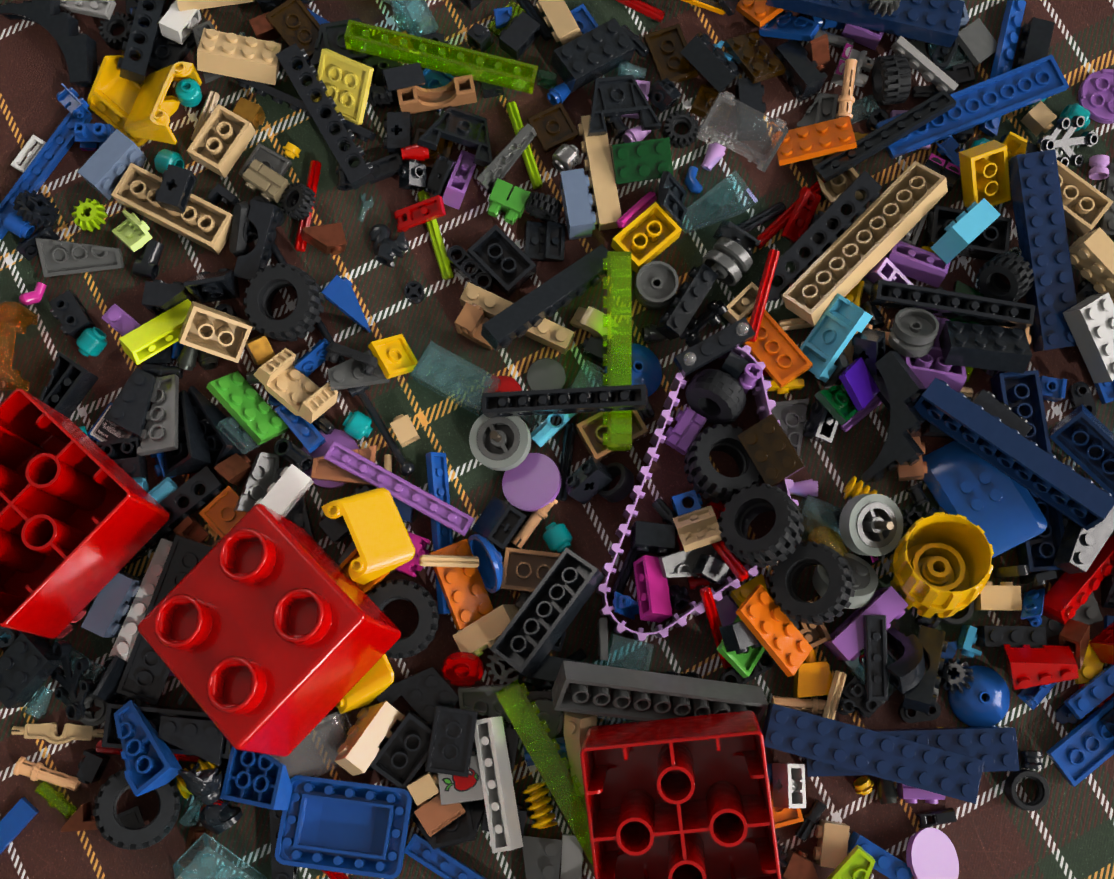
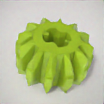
(92, 208)

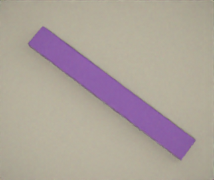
(399, 488)

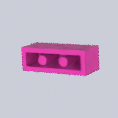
(652, 590)

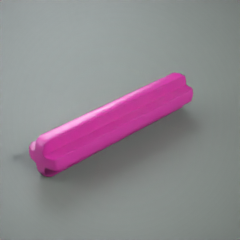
(636, 210)

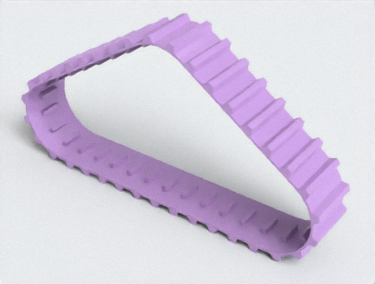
(764, 409)

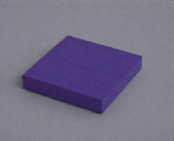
(859, 383)

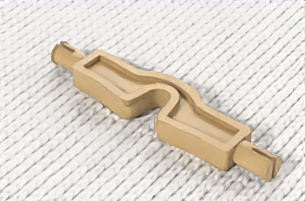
(49, 732)

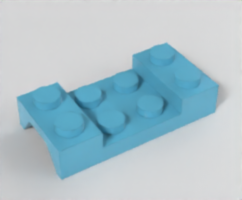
(832, 335)

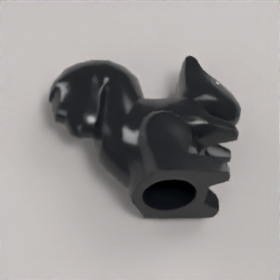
(386, 248)

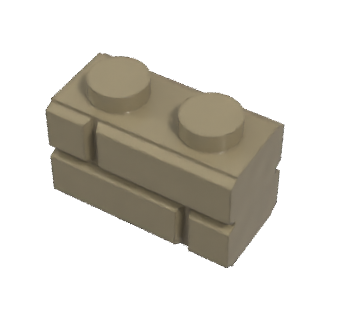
(266, 181)

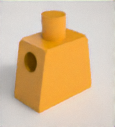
(812, 678)

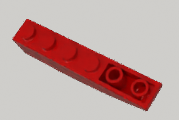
(1074, 589)

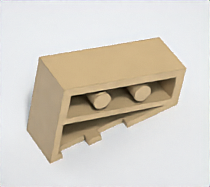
(486, 630)
(365, 736)

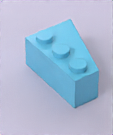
(966, 229)

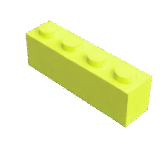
(155, 334)

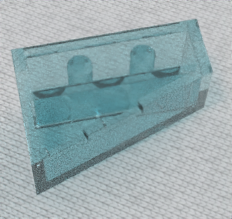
(414, 17)

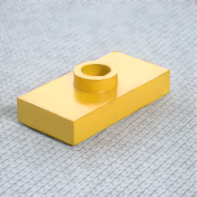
(796, 384)

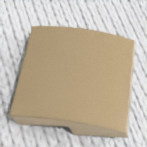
(697, 528)

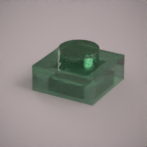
(546, 79)

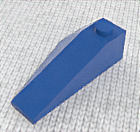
(146, 757)

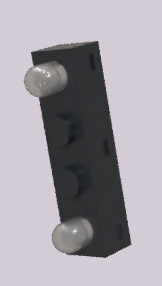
(714, 347)

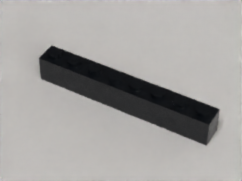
(545, 300)

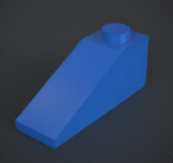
(344, 298)

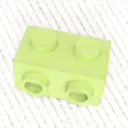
(132, 231)

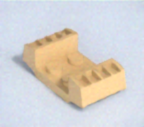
(294, 388)

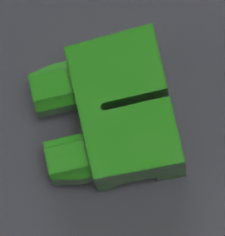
(507, 200)

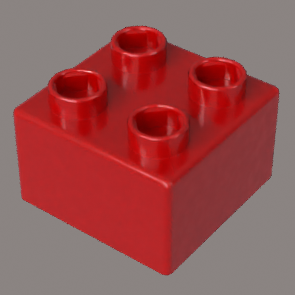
(63, 517)
(268, 633)
(680, 799)

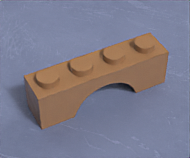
(456, 93)

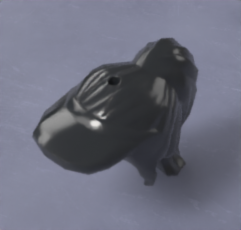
(205, 783)

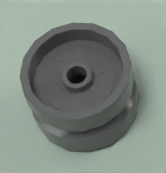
(728, 261)
(656, 285)
(913, 332)

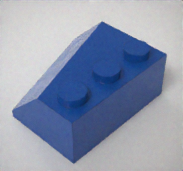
(256, 780)

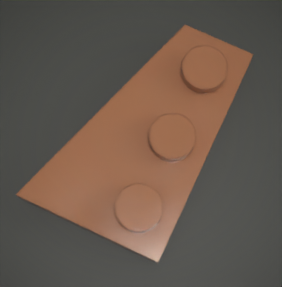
(327, 471)

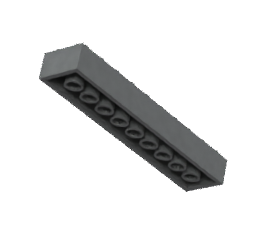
(647, 694)

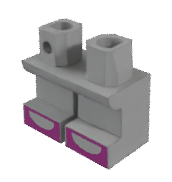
(864, 63)

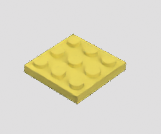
(346, 83)

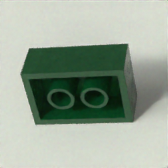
(641, 160)

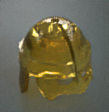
(827, 537)

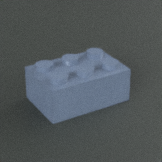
(110, 162)
(577, 203)
(112, 605)

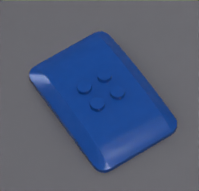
(983, 494)
(344, 827)

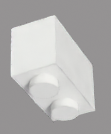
(178, 24)

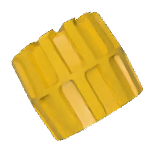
(953, 549)

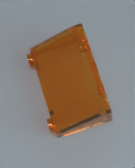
(13, 320)

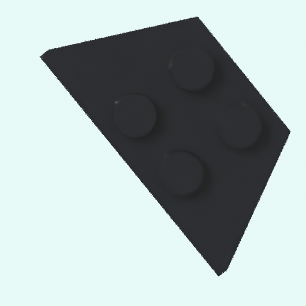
(332, 37)
(459, 831)

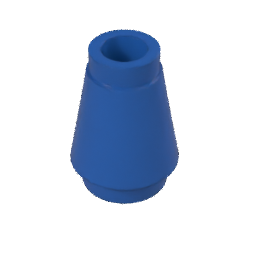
(558, 94)

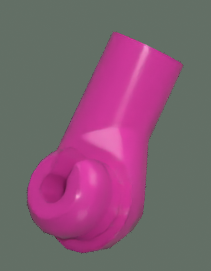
(34, 296)

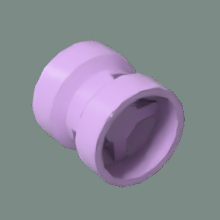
(1099, 167)

